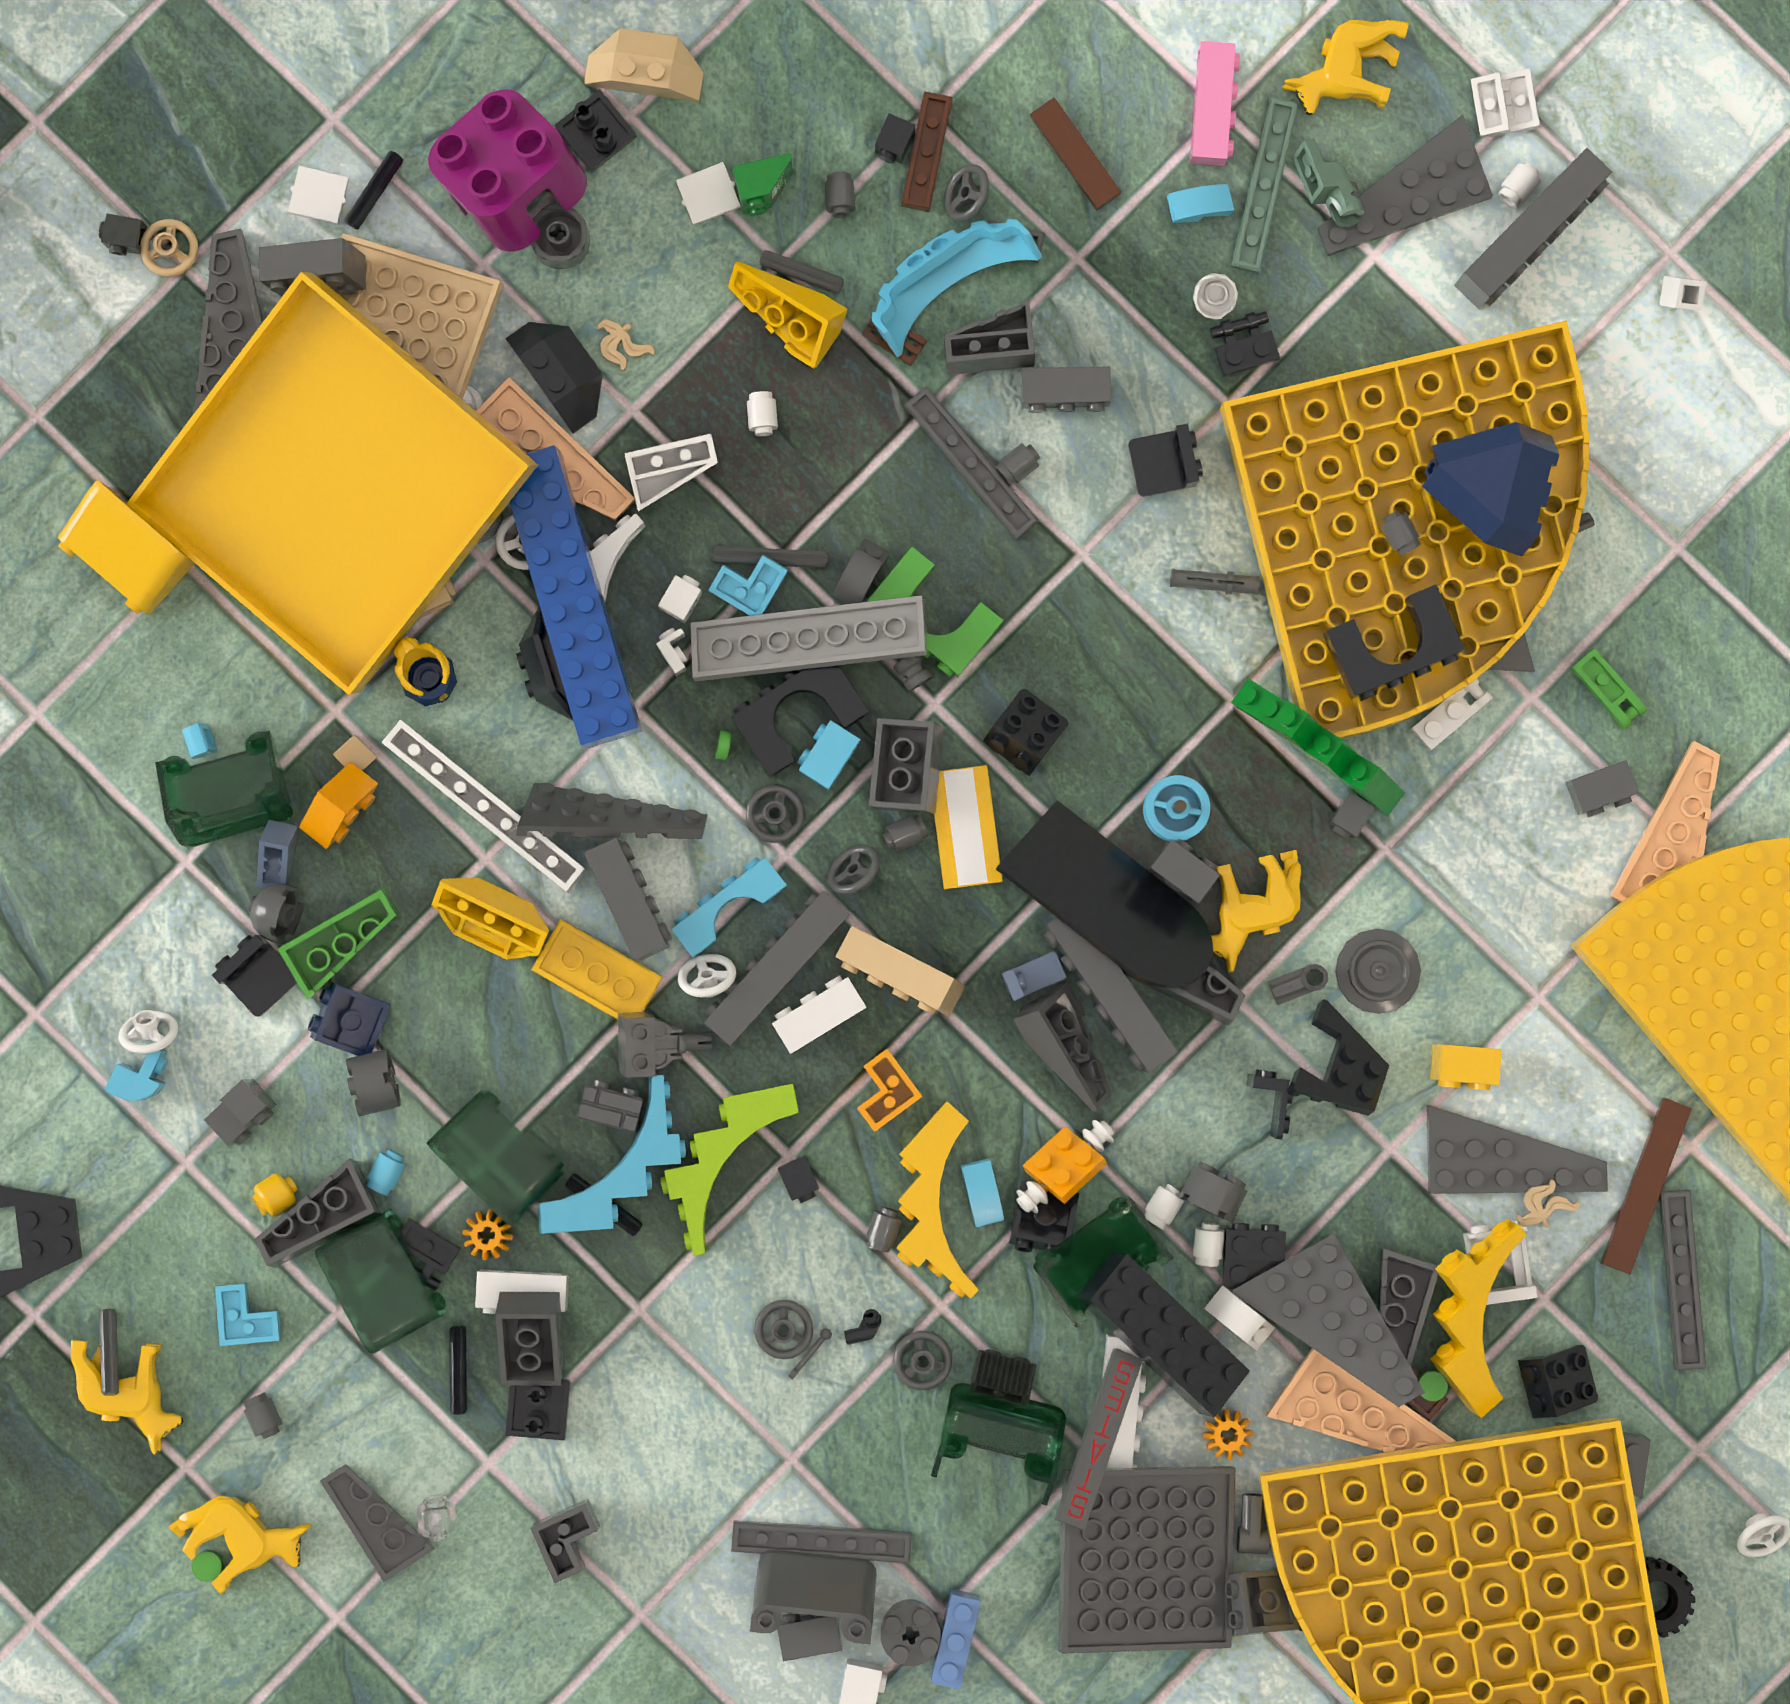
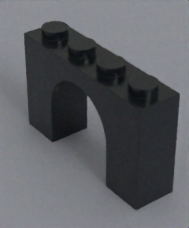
(1365, 673)
(757, 719)

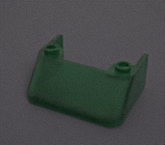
(1005, 1428)

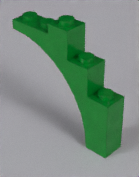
(1320, 745)

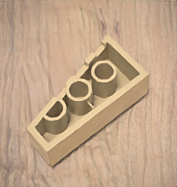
(900, 971)

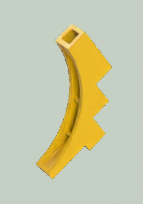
(921, 1200)
(1462, 1316)

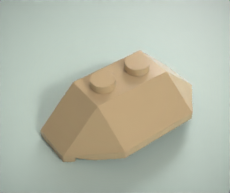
(645, 65)

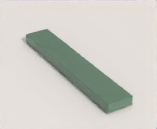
(1264, 185)

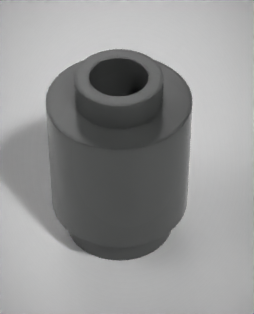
(839, 194)
(1018, 463)
(1400, 532)
(904, 833)
(883, 1229)
(262, 1416)

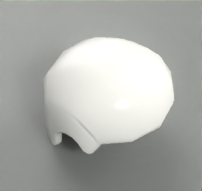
(1215, 296)

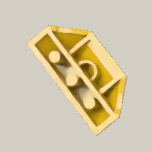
(490, 917)

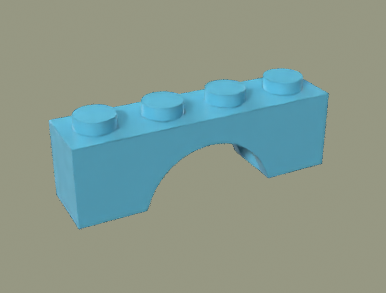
(697, 929)

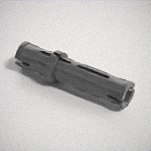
(1250, 583)

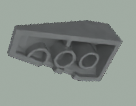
(1058, 1036)

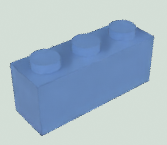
(955, 1639)

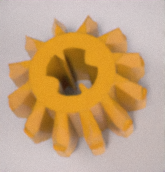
(479, 1242)
(1225, 1424)

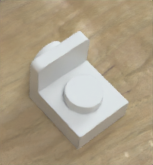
(675, 656)

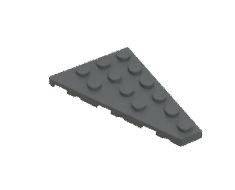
(1330, 1310)

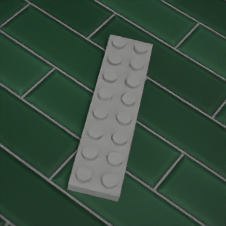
(808, 638)

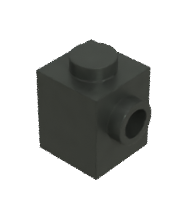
(122, 234)

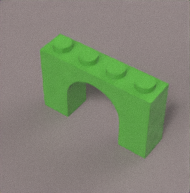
(951, 650)

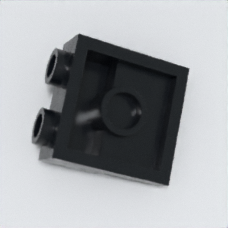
(1047, 1227)
(1251, 1252)

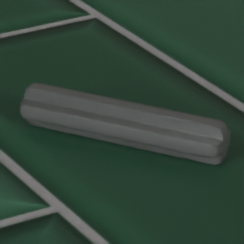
(801, 271)
(108, 1352)

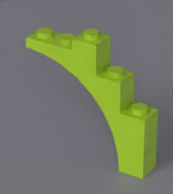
(694, 1182)

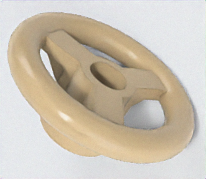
(164, 238)

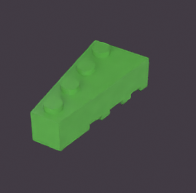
(331, 944)

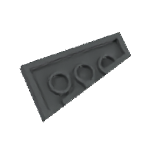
(378, 1528)

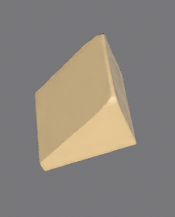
(356, 752)

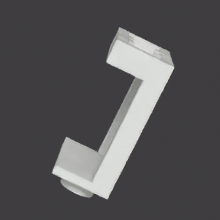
(1523, 1285)

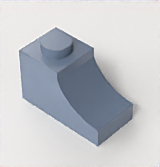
(276, 853)

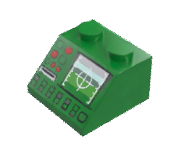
(762, 182)

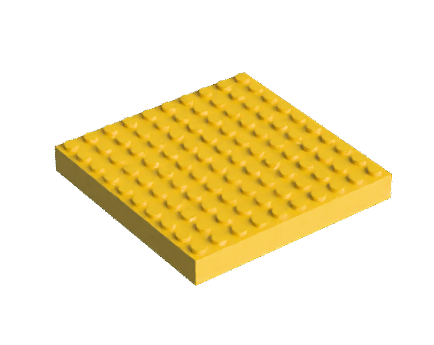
(331, 483)

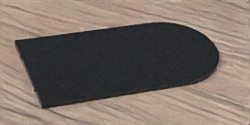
(1110, 900)

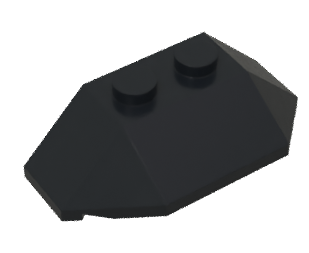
(560, 370)
(541, 667)

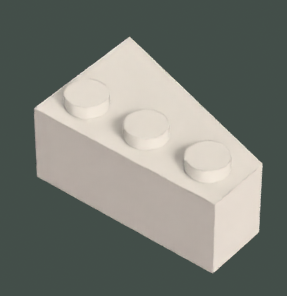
(668, 466)

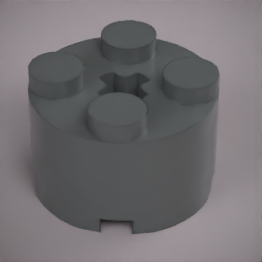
(573, 245)
(373, 1082)
(1214, 1193)
(910, 1650)

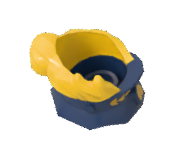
(424, 672)

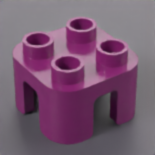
(500, 163)

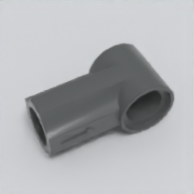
(1295, 984)
(1253, 1532)

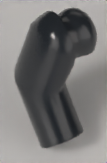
(867, 1328)

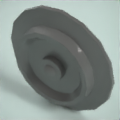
(1378, 971)

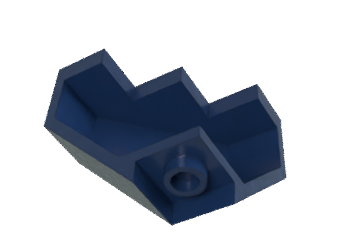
(1495, 483)

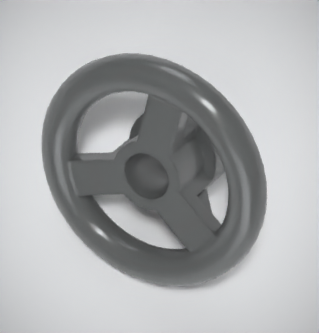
(969, 194)
(752, 818)
(855, 873)
(803, 1340)
(905, 1375)

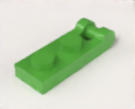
(1608, 688)

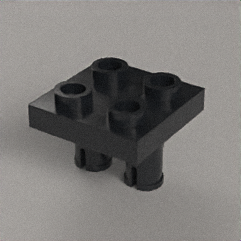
(595, 130)
(538, 1411)

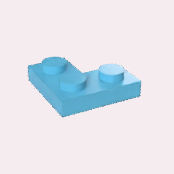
(750, 594)
(237, 1324)

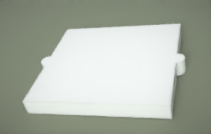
(708, 193)
(318, 195)

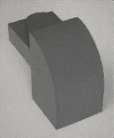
(860, 573)

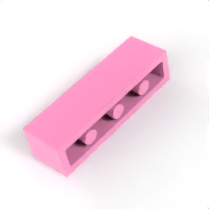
(1213, 103)

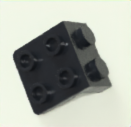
(1165, 461)
(1025, 731)
(255, 974)
(1267, 1080)
(1558, 1382)

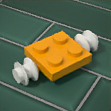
(1064, 1165)

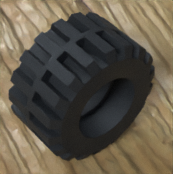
(1679, 1597)

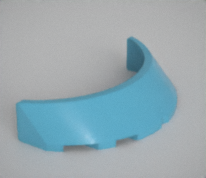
(942, 264)

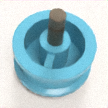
(1176, 808)

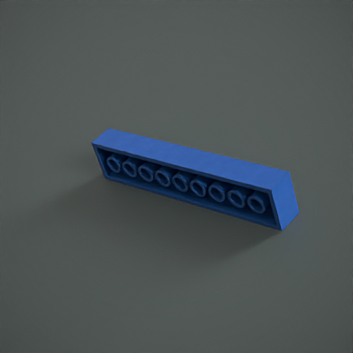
(573, 604)

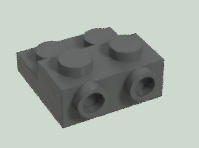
(1259, 1603)

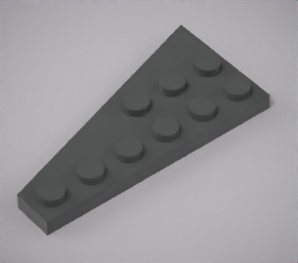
(1425, 186)
(230, 310)
(601, 815)

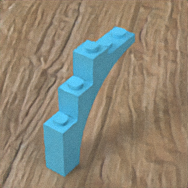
(652, 1146)

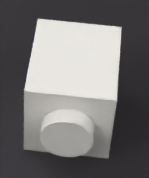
(1682, 293)
(681, 598)

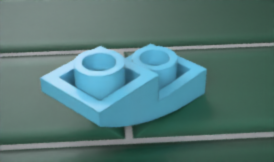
(1200, 202)
(982, 1192)

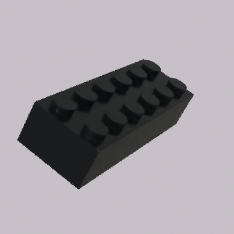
(1163, 1334)

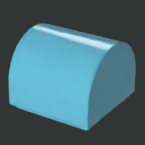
(199, 740)

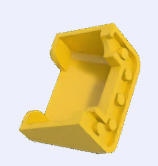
(123, 549)

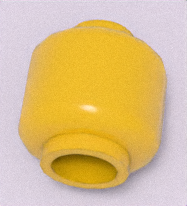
(274, 1195)

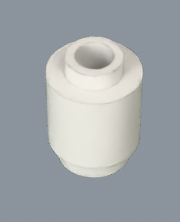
(1519, 185)
(762, 413)
(1163, 1206)
(1208, 1244)

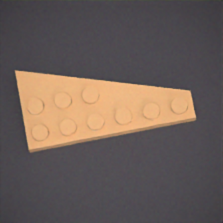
(533, 429)
(1677, 825)
(1343, 1407)

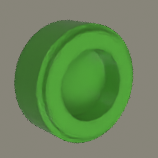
(723, 745)
(1434, 1385)
(207, 1565)

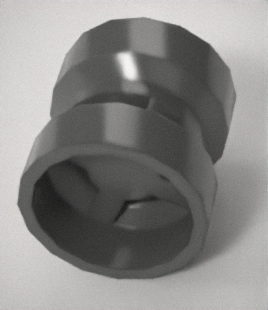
(912, 670)

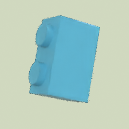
(828, 755)

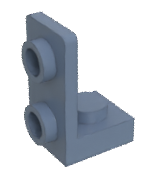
(1033, 976)

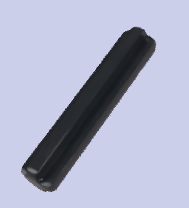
(374, 190)
(625, 1219)
(458, 1370)

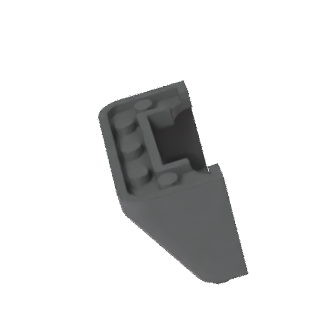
(815, 1587)

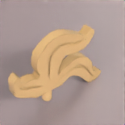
(610, 343)
(1538, 1214)

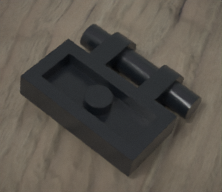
(1247, 352)
(430, 1248)

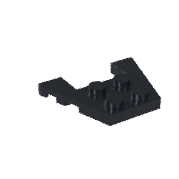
(1353, 1072)
(45, 1233)

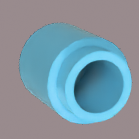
(386, 1172)

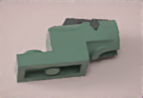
(1328, 184)

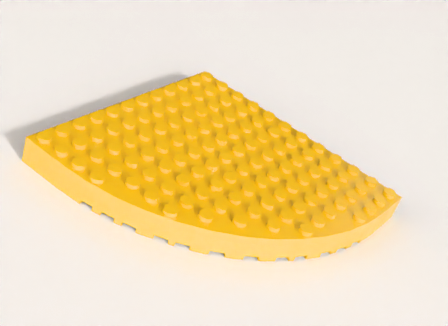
(1353, 447)
(1709, 983)
(1473, 1570)

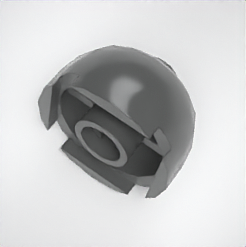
(276, 912)

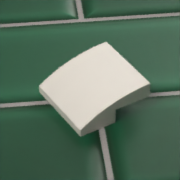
(1505, 103)

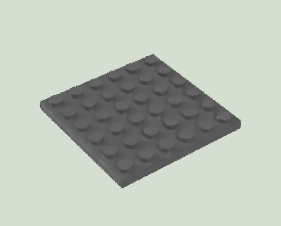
(1150, 1562)

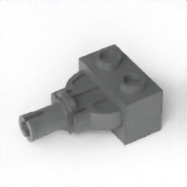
(649, 1044)

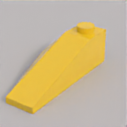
(797, 314)

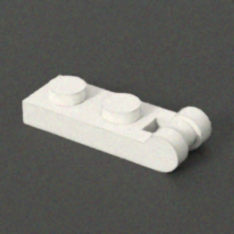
(1450, 715)

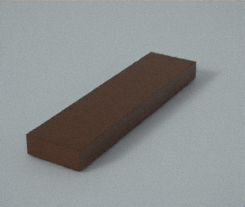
(926, 151)
(1075, 154)

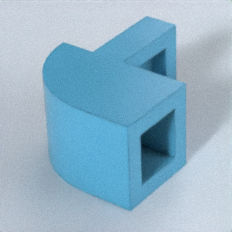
(135, 1084)

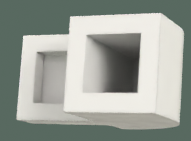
(1239, 1318)

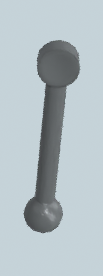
(825, 1334)

